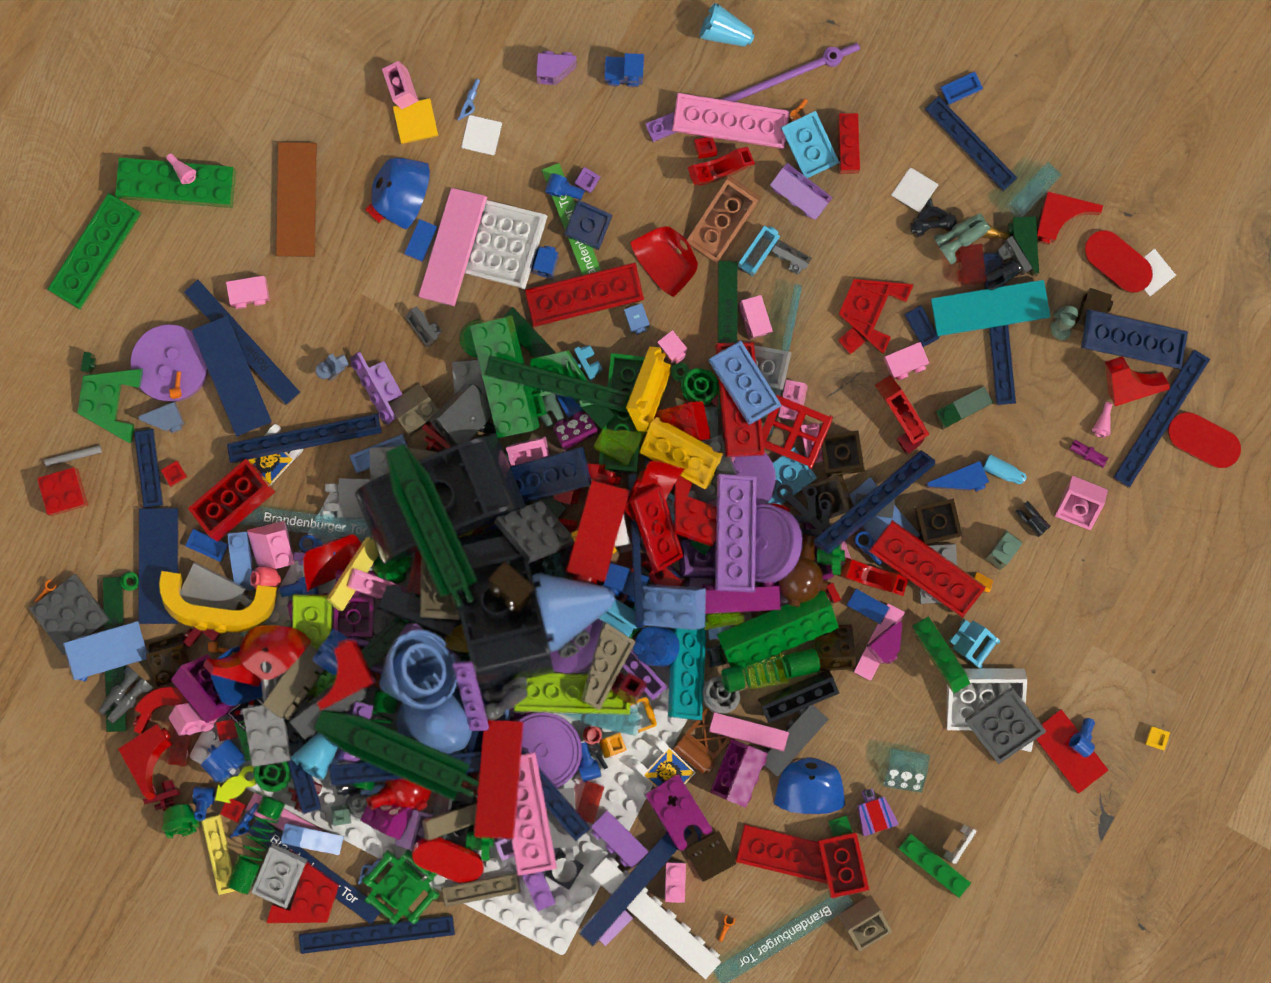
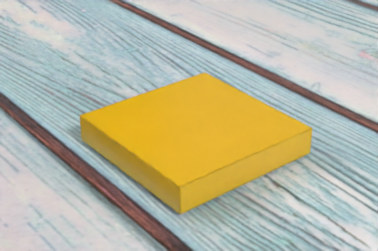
(416, 121)

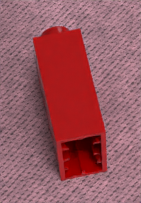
(597, 533)

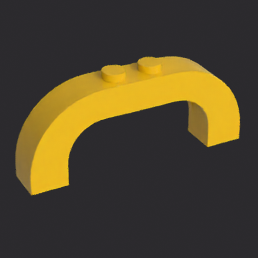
(214, 618)

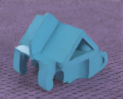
(968, 640)

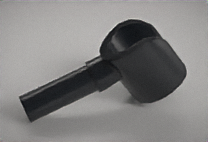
(598, 755)

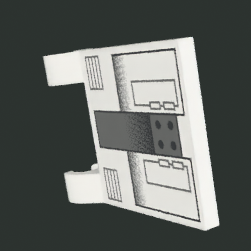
(967, 837)

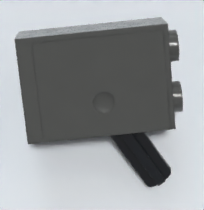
(464, 416)

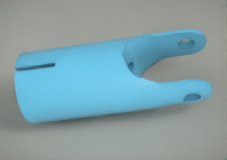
(1003, 470)

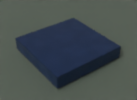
(588, 224)

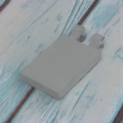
(347, 502)
(213, 590)
(559, 835)

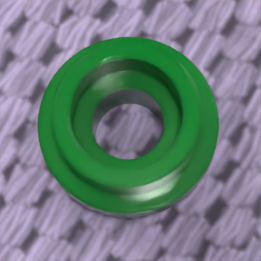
(675, 376)
(135, 581)

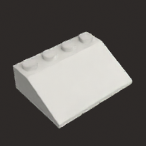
(983, 688)

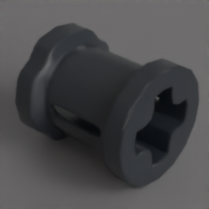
(715, 656)

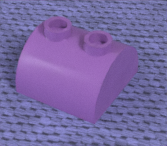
(695, 563)

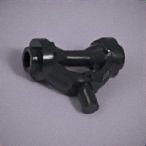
(920, 225)

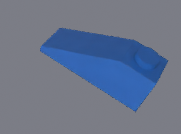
(963, 479)

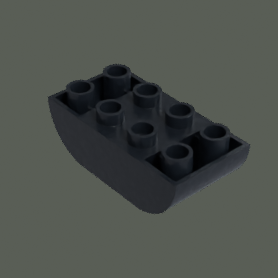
(472, 486)
(500, 640)

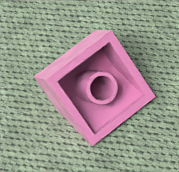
(1081, 503)
(272, 545)

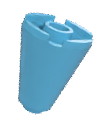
(725, 28)
(316, 756)

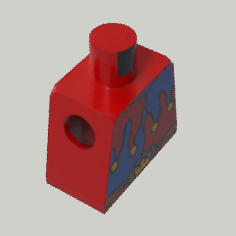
(671, 575)

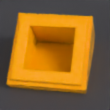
(985, 581)
(612, 745)

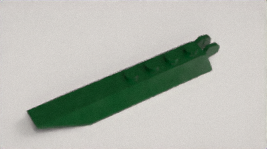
(429, 524)
(396, 753)

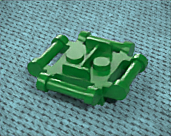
(400, 887)

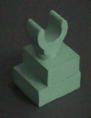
(340, 815)

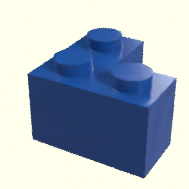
(624, 70)
(545, 262)
(622, 582)

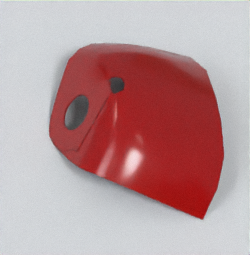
(660, 260)
(653, 474)
(321, 564)
(283, 646)

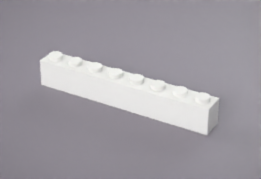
(660, 921)

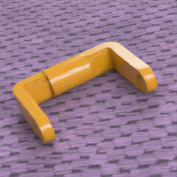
(649, 712)

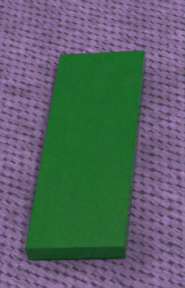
(94, 251)

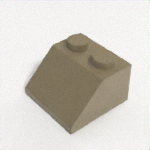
(413, 409)
(865, 923)

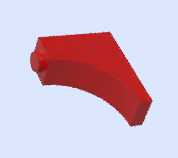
(1057, 211)
(1128, 385)
(902, 409)
(232, 669)
(351, 676)
(142, 754)

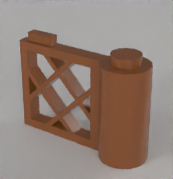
(695, 752)

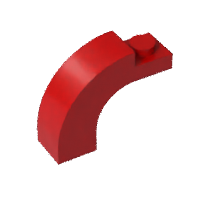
(722, 167)
(598, 473)
(874, 577)
(154, 700)

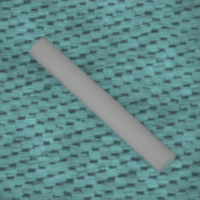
(73, 455)

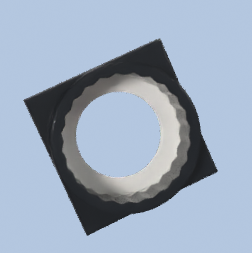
(568, 882)

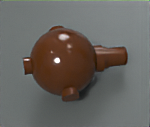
(805, 578)

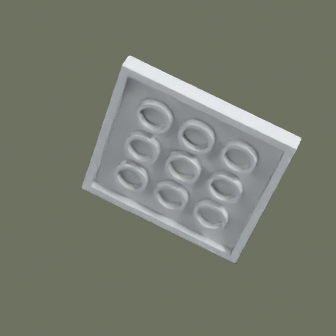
(505, 244)

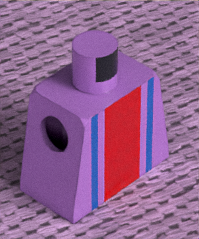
(875, 813)

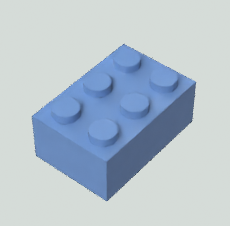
(674, 606)

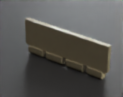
(290, 686)

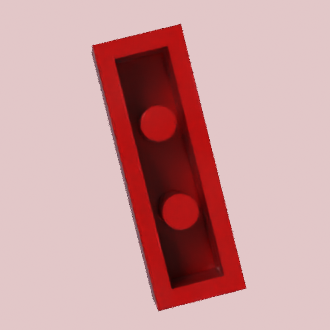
(848, 143)

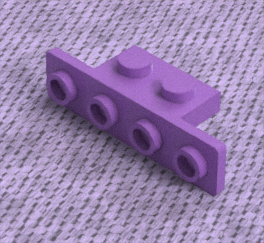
(378, 384)
(471, 696)

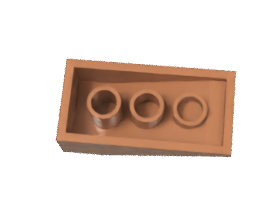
(723, 219)

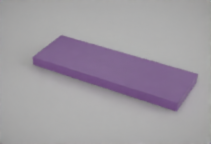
(735, 533)

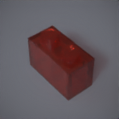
(971, 265)

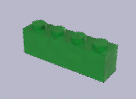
(941, 654)
(934, 865)

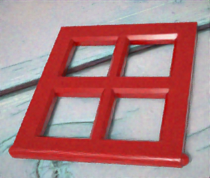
(794, 431)

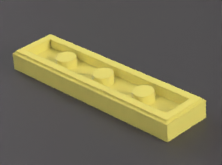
(361, 561)
(218, 852)

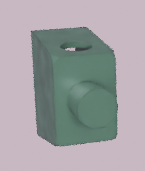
(1004, 550)

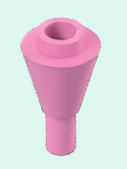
(184, 172)
(1102, 426)

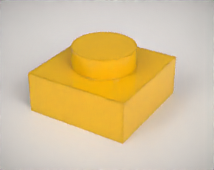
(1157, 738)

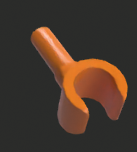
(794, 115)
(176, 392)
(45, 591)
(213, 648)
(726, 926)

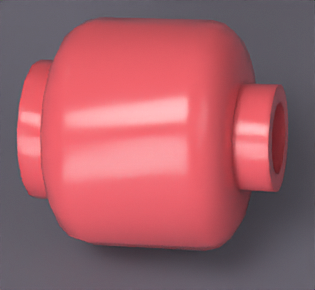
(265, 577)

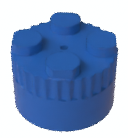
(656, 646)
(326, 657)
(222, 761)

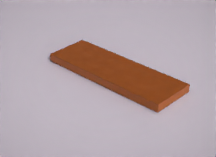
(296, 199)

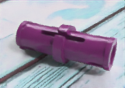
(1088, 453)

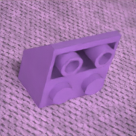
(553, 67)

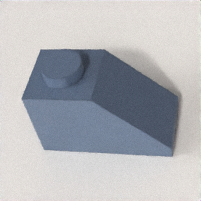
(165, 418)

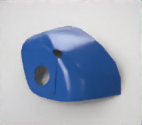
(406, 194)
(232, 691)
(806, 796)

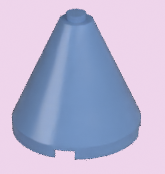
(569, 606)
(419, 670)
(439, 727)

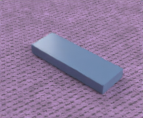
(361, 459)

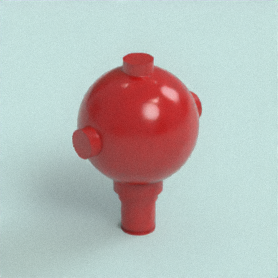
(401, 794)

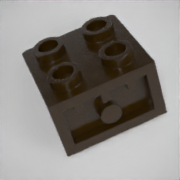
(836, 649)
(166, 657)
(710, 856)

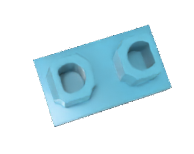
(591, 370)

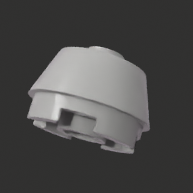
(717, 698)

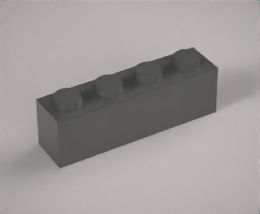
(307, 716)
(800, 733)

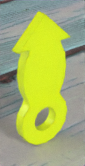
(235, 786)

